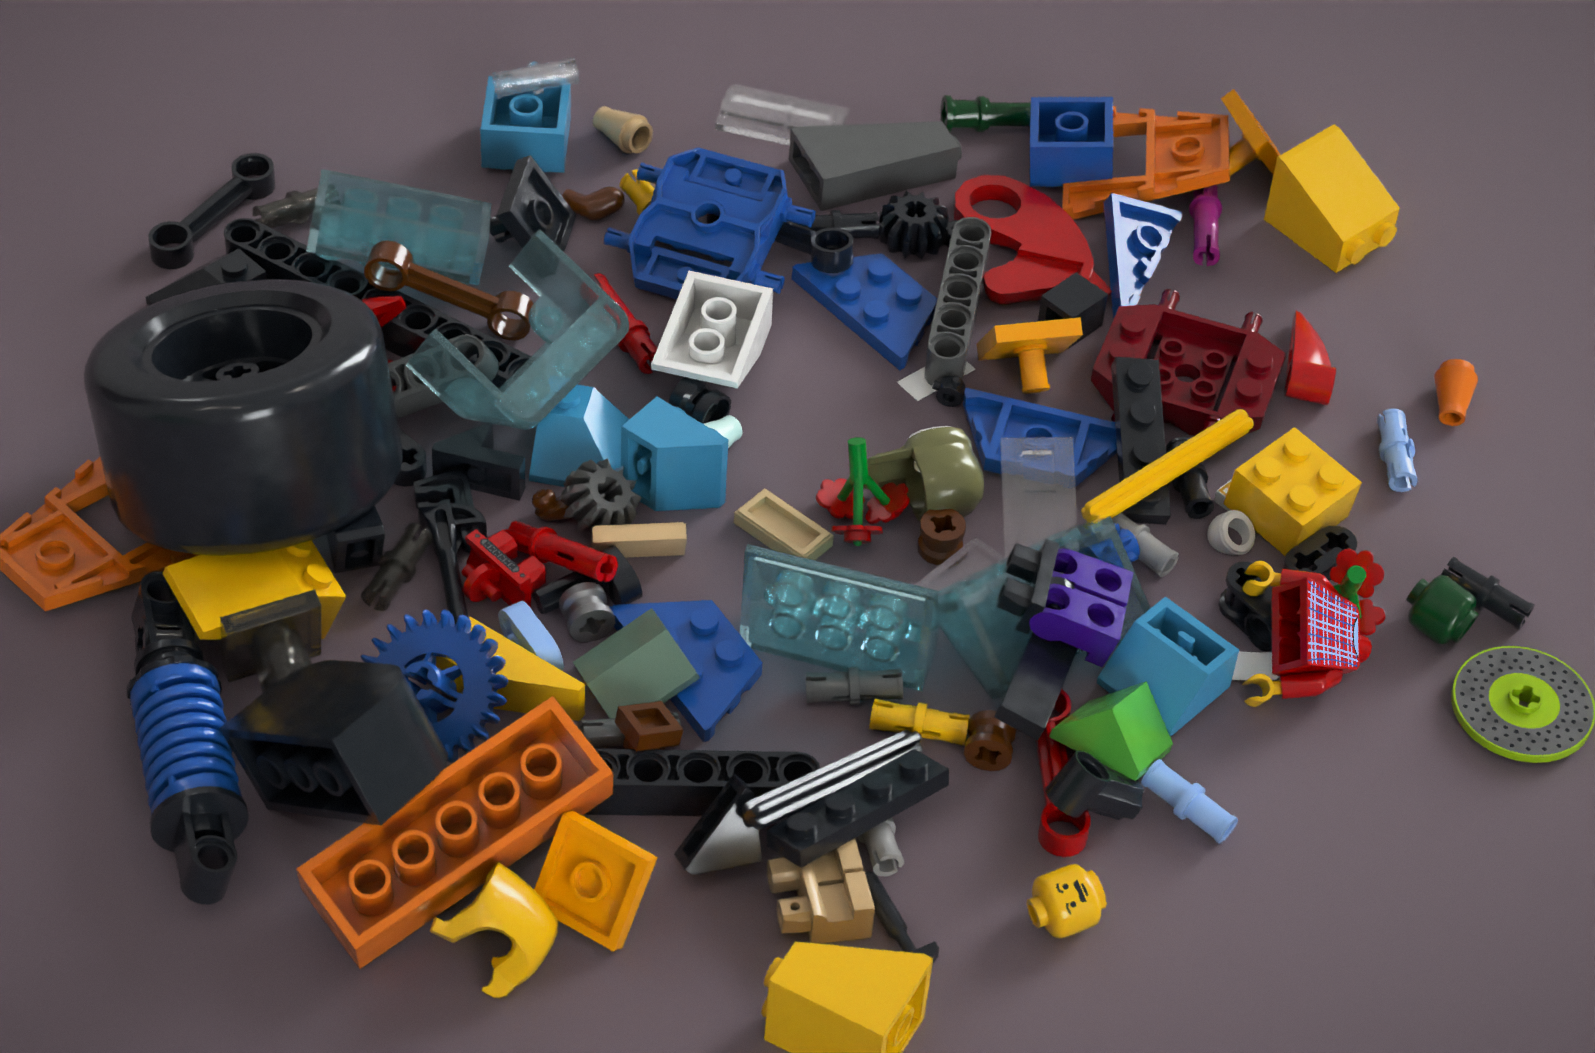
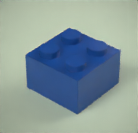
(1070, 140)

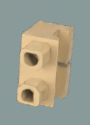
(831, 898)

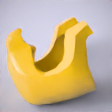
(519, 913)

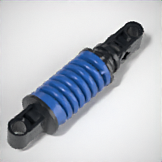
(182, 750)

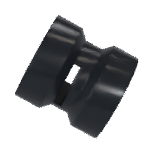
(699, 401)

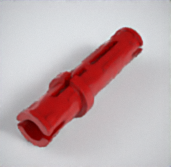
(637, 340)

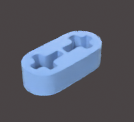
(526, 630)

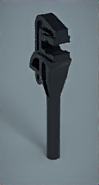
(449, 526)

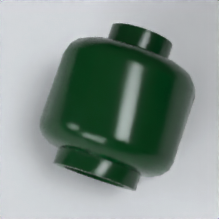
(1441, 609)

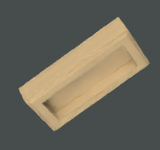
(782, 527)
(642, 539)

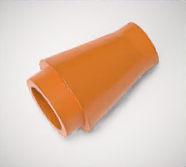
(1454, 388)

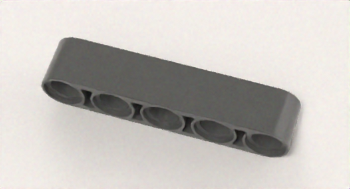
(958, 300)

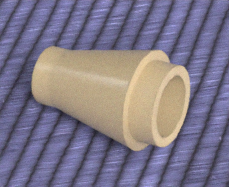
(624, 129)

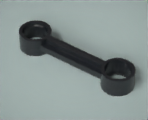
(211, 211)
(829, 248)

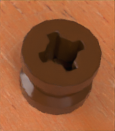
(940, 535)
(989, 742)

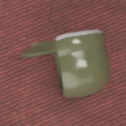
(936, 468)

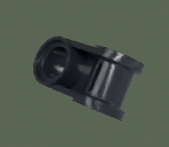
(1248, 612)

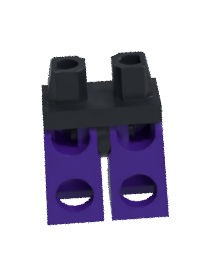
(1067, 598)

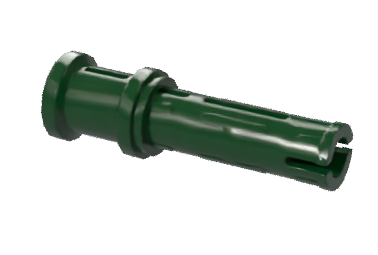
(983, 113)

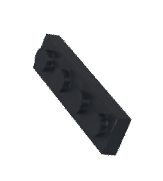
(1140, 431)
(857, 808)

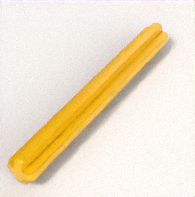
(1168, 466)

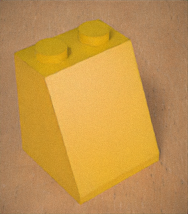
(1330, 201)
(845, 999)

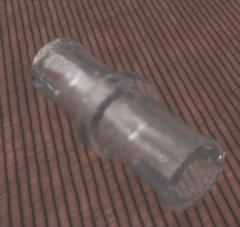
(535, 77)

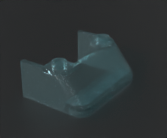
(570, 316)

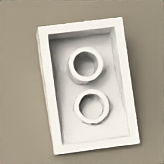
(715, 330)

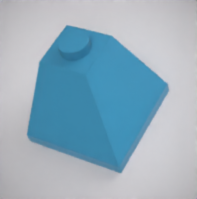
(574, 432)

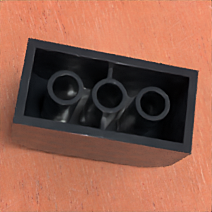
(337, 742)

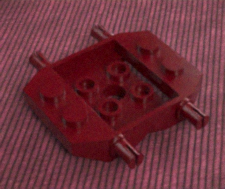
(1196, 350)

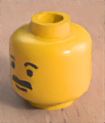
(1066, 901)

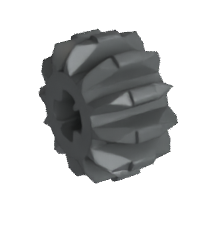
(599, 496)

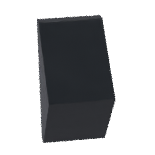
(720, 835)

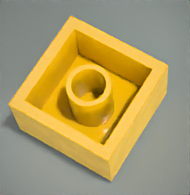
(1292, 491)

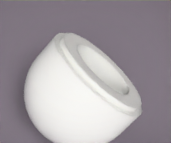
(1219, 537)

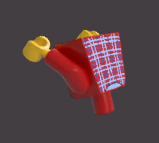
(1312, 634)

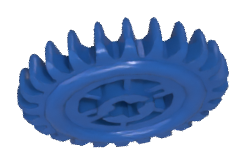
(473, 660)

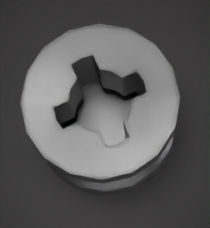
(587, 612)

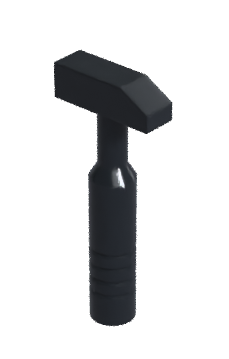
(893, 920)

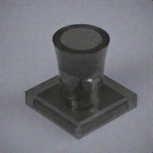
(271, 639)

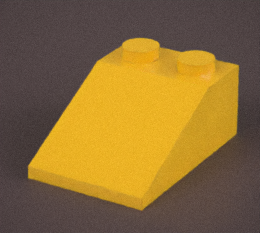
(233, 583)

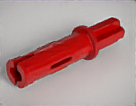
(571, 555)

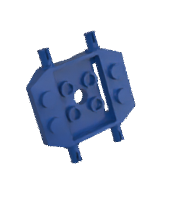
(698, 182)

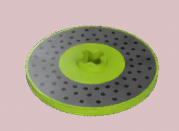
(1557, 711)

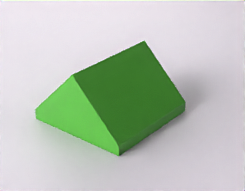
(1118, 730)

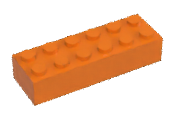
(449, 836)

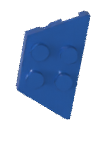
(874, 302)
(1004, 417)
(715, 651)

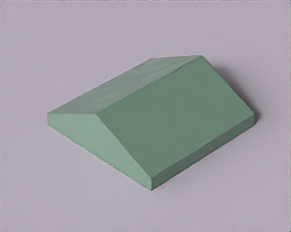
(636, 665)

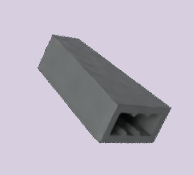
(871, 160)

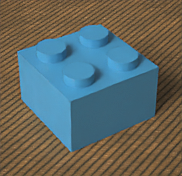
(525, 127)

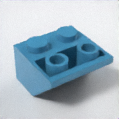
(674, 459)
(1177, 657)

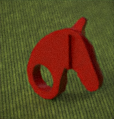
(1041, 232)

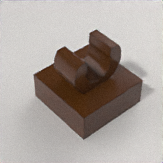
(648, 726)

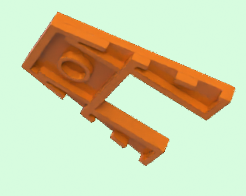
(1180, 157)
(63, 558)

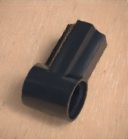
(1091, 787)

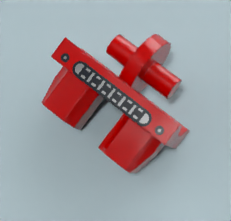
(493, 572)

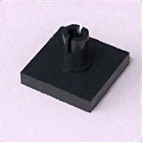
(530, 206)

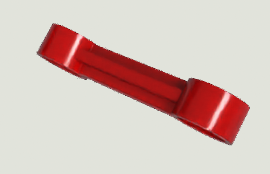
(1052, 758)

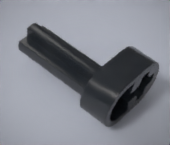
(621, 589)

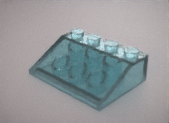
(837, 616)

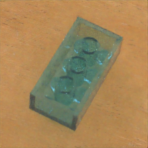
(437, 228)

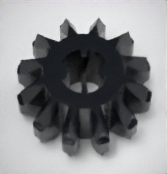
(914, 225)

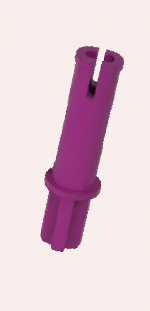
(1205, 211)

